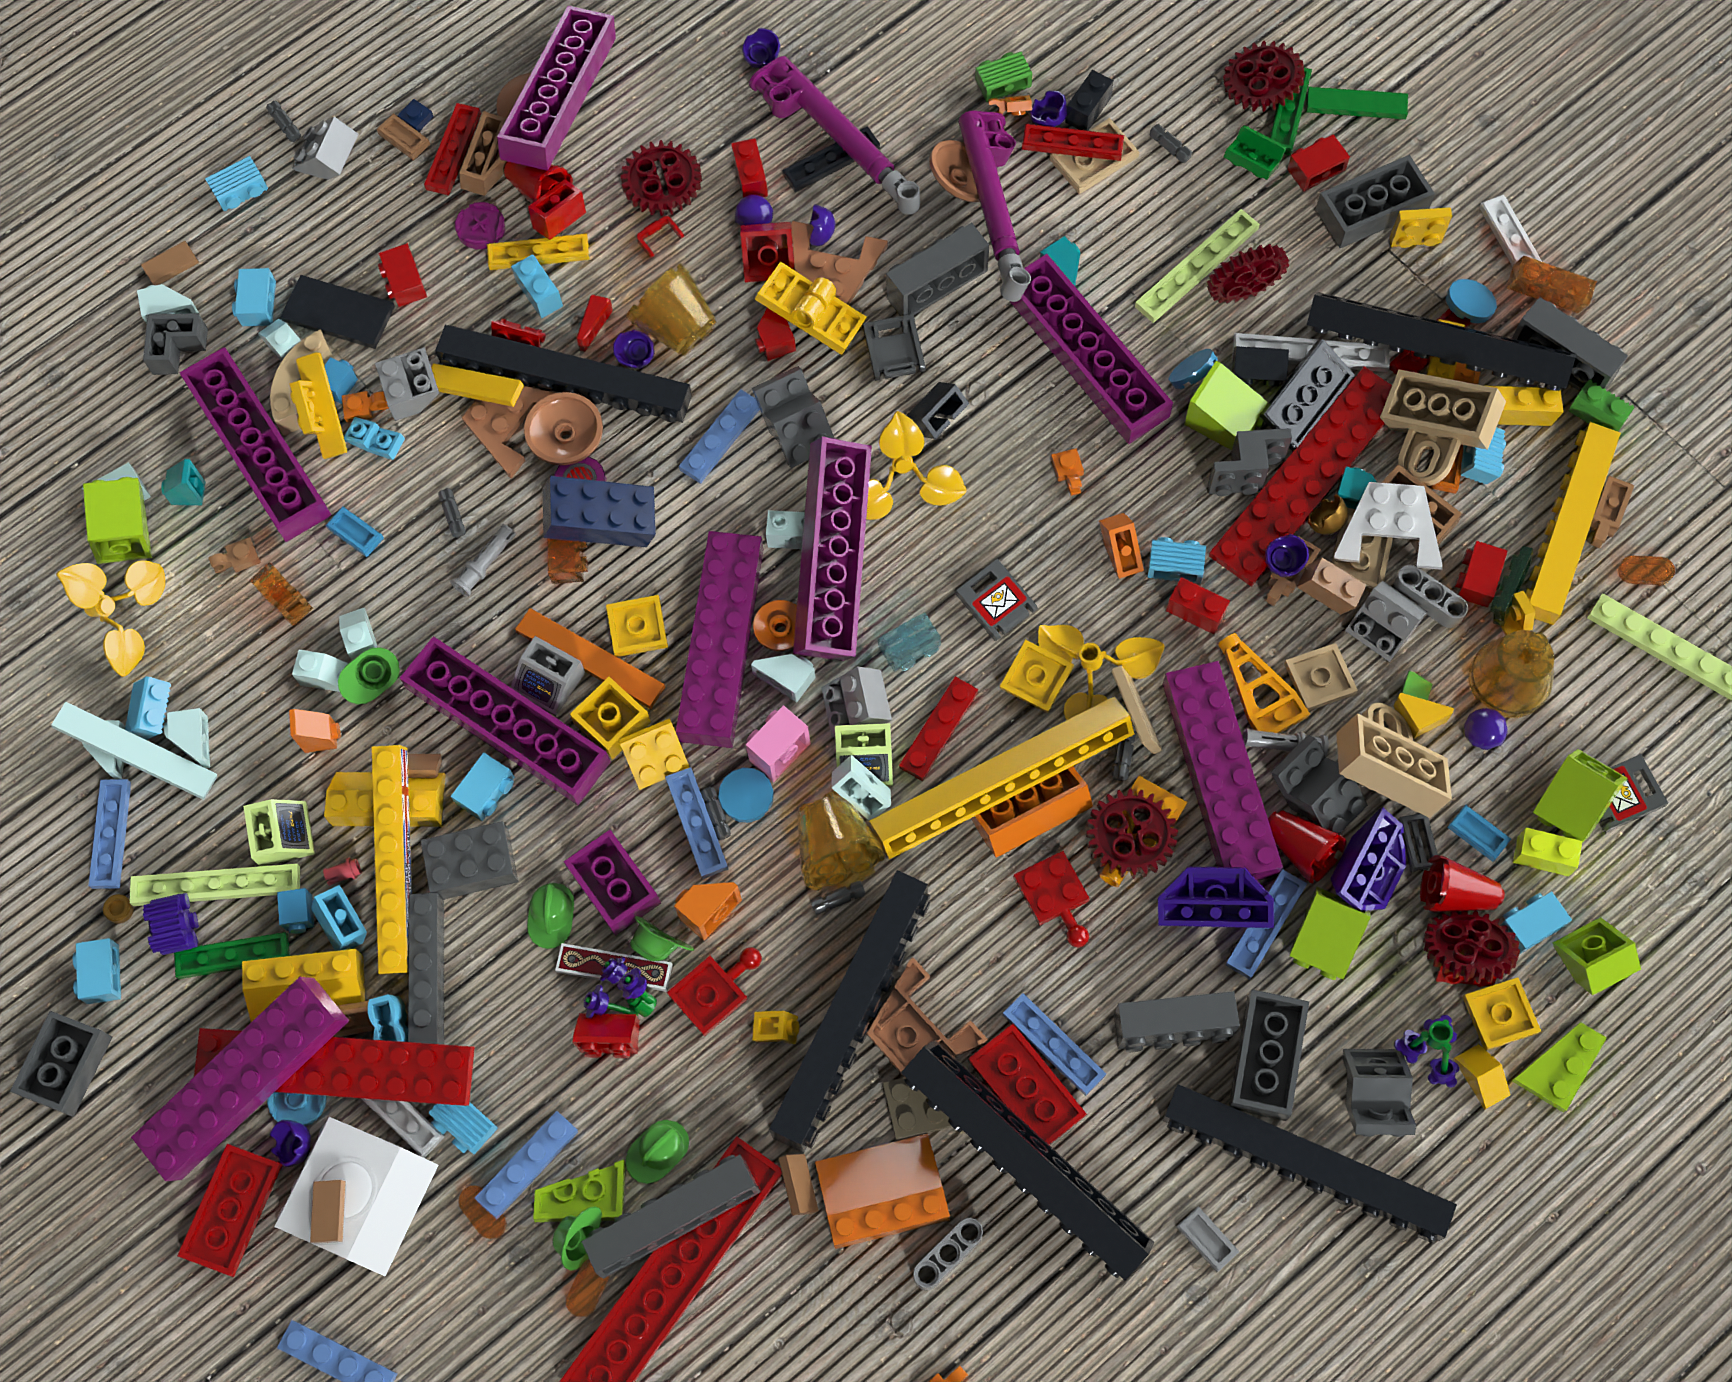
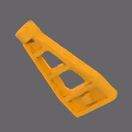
(1277, 716)
(1171, 801)

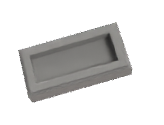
(1207, 1239)

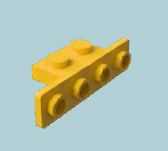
(316, 406)

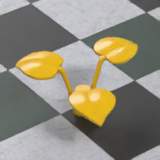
(900, 442)
(84, 588)
(1136, 655)

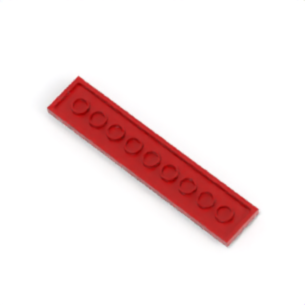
(1305, 477)
(370, 1069)
(668, 1286)

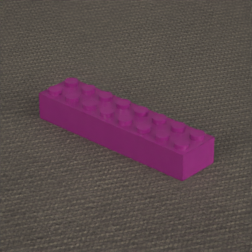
(556, 88)
(1091, 352)
(255, 444)
(832, 549)
(720, 639)
(505, 720)
(1221, 770)
(239, 1079)

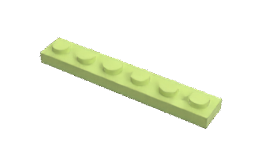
(1197, 265)
(1663, 644)
(216, 883)

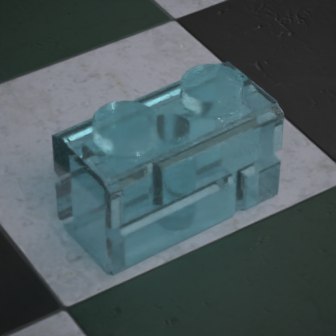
(910, 642)

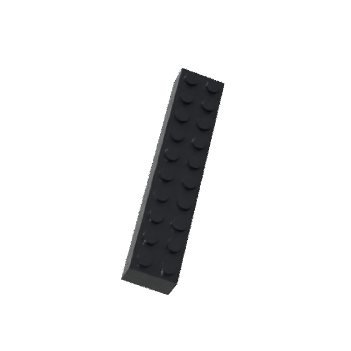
(849, 1013)
(1028, 1160)

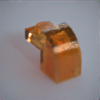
(281, 594)

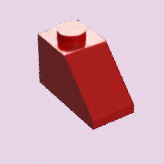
(774, 336)

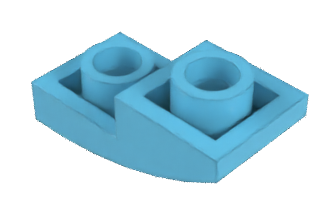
(374, 439)

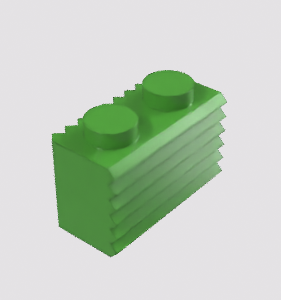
(1003, 75)
(1600, 407)

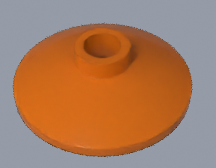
(769, 618)

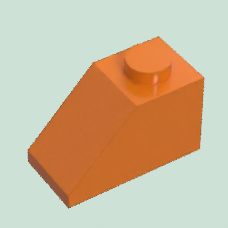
(1121, 544)
(313, 730)

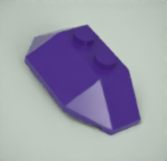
(1371, 863)
(1216, 899)

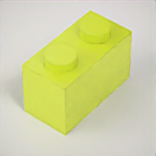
(1547, 852)

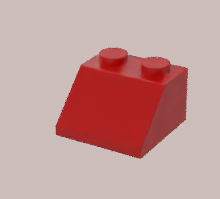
(765, 248)

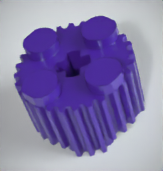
(171, 924)

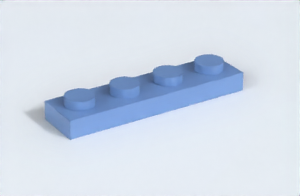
(720, 436)
(696, 823)
(109, 834)
(1257, 941)
(1054, 1044)
(526, 1165)
(331, 1356)

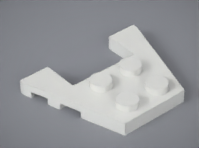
(1392, 513)

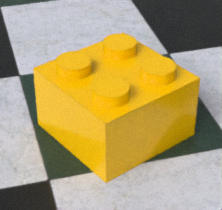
(609, 716)

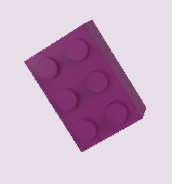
(612, 882)

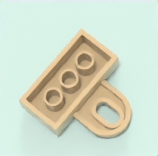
(1440, 417)
(1392, 761)

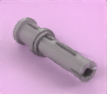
(476, 569)
(1279, 741)

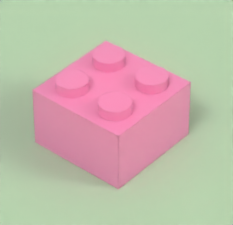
(777, 743)

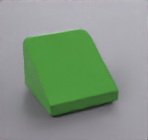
(1416, 686)

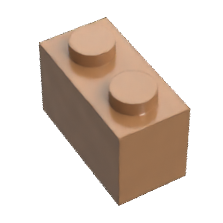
(1331, 586)

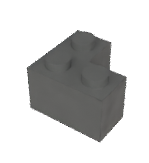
(168, 337)

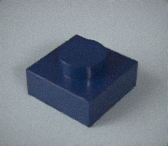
(416, 115)

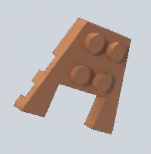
(843, 272)
(496, 423)
(904, 1029)

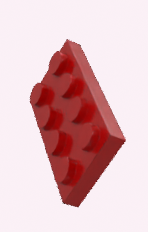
(1027, 1085)
(230, 1210)

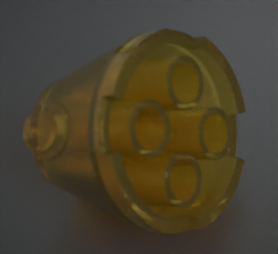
(674, 311)
(1513, 673)
(835, 843)

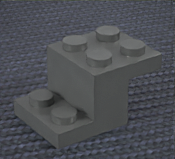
(792, 414)
(1249, 461)
(1316, 788)
(1378, 1092)

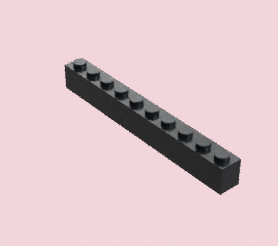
(1441, 340)
(564, 373)
(1309, 1163)

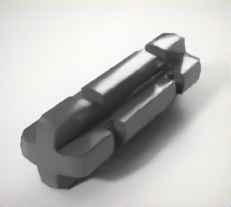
(283, 121)
(1170, 143)
(451, 512)
(1123, 759)
(716, 813)
(837, 897)

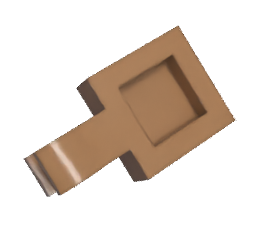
(239, 556)

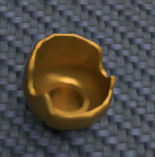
(1329, 517)

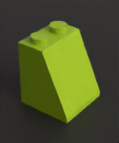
(1224, 407)
(116, 520)
(1579, 795)
(1329, 934)

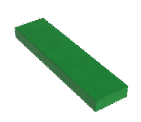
(1357, 103)
(1288, 116)
(229, 955)

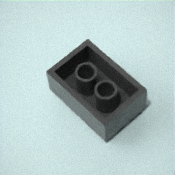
(469, 860)
(61, 1063)

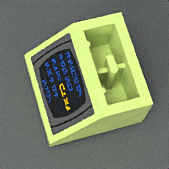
(868, 745)
(278, 831)

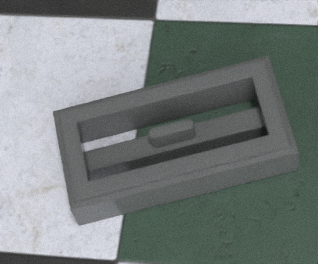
(1423, 865)

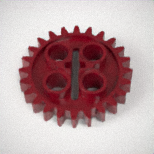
(1264, 76)
(638, 184)
(1248, 273)
(1107, 839)
(1471, 946)

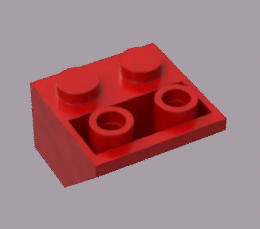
(607, 1034)

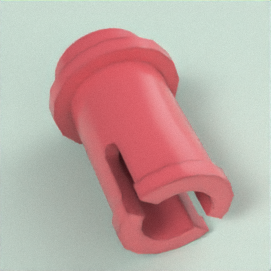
(342, 871)

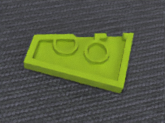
(1563, 1067)
(570, 1197)

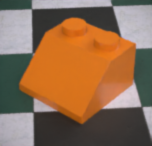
(707, 906)

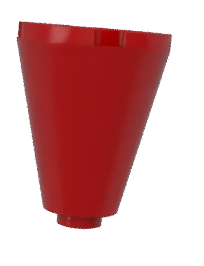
(534, 181)
(1306, 844)
(1458, 888)

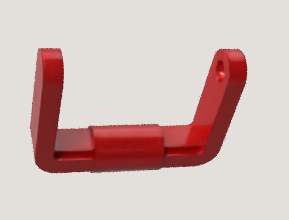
(653, 228)

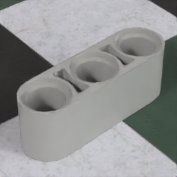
(1444, 597)
(956, 1241)

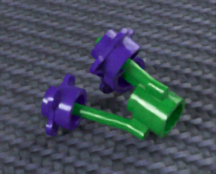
(633, 990)
(1438, 1036)

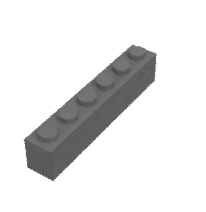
(426, 968)
(670, 1216)

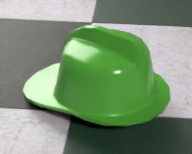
(368, 675)
(550, 915)
(654, 943)
(657, 1151)
(570, 1234)

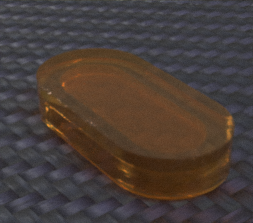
(1646, 570)
(479, 1217)
(585, 1291)

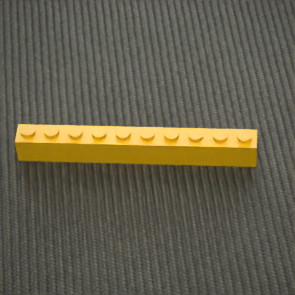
(1002, 777)

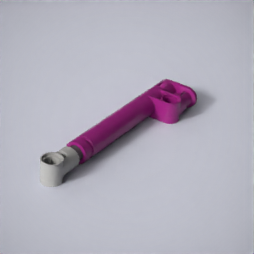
(789, 90)
(989, 148)

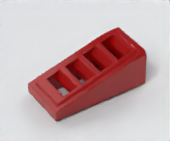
(594, 318)

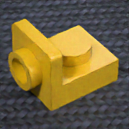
(1521, 614)
(775, 1027)

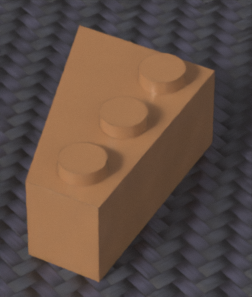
(483, 163)
(1443, 514)

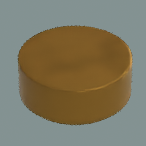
(118, 909)

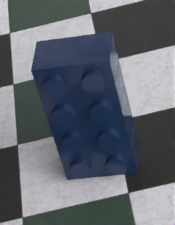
(598, 512)

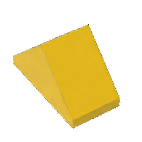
(1421, 713)
(1483, 1075)

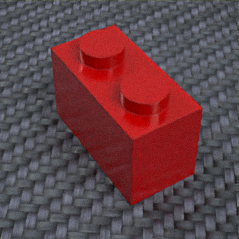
(1318, 162)
(749, 168)
(557, 209)
(402, 274)
(1481, 573)
(1197, 605)

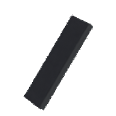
(821, 164)

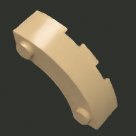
(281, 404)

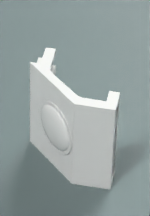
(380, 1193)

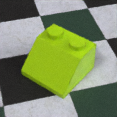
(1598, 955)

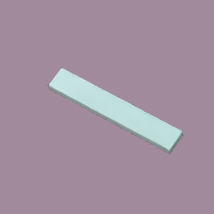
(134, 750)

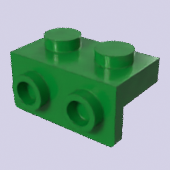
(1255, 152)

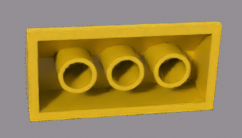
(351, 800)
(336, 971)

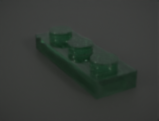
(1511, 584)

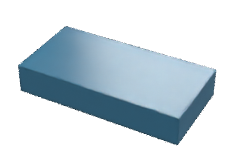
(354, 531)
(1479, 833)

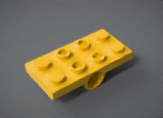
(811, 307)

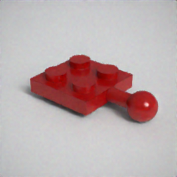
(1053, 891)
(709, 992)

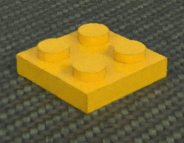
(1420, 227)
(636, 626)
(1036, 676)
(654, 753)
(1501, 1014)

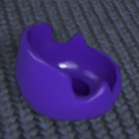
(761, 48)
(1050, 110)
(753, 210)
(823, 224)
(633, 349)
(1286, 555)
(1485, 728)
(292, 1142)

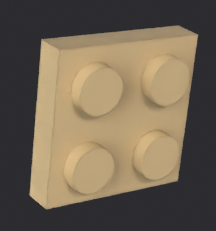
(1321, 677)

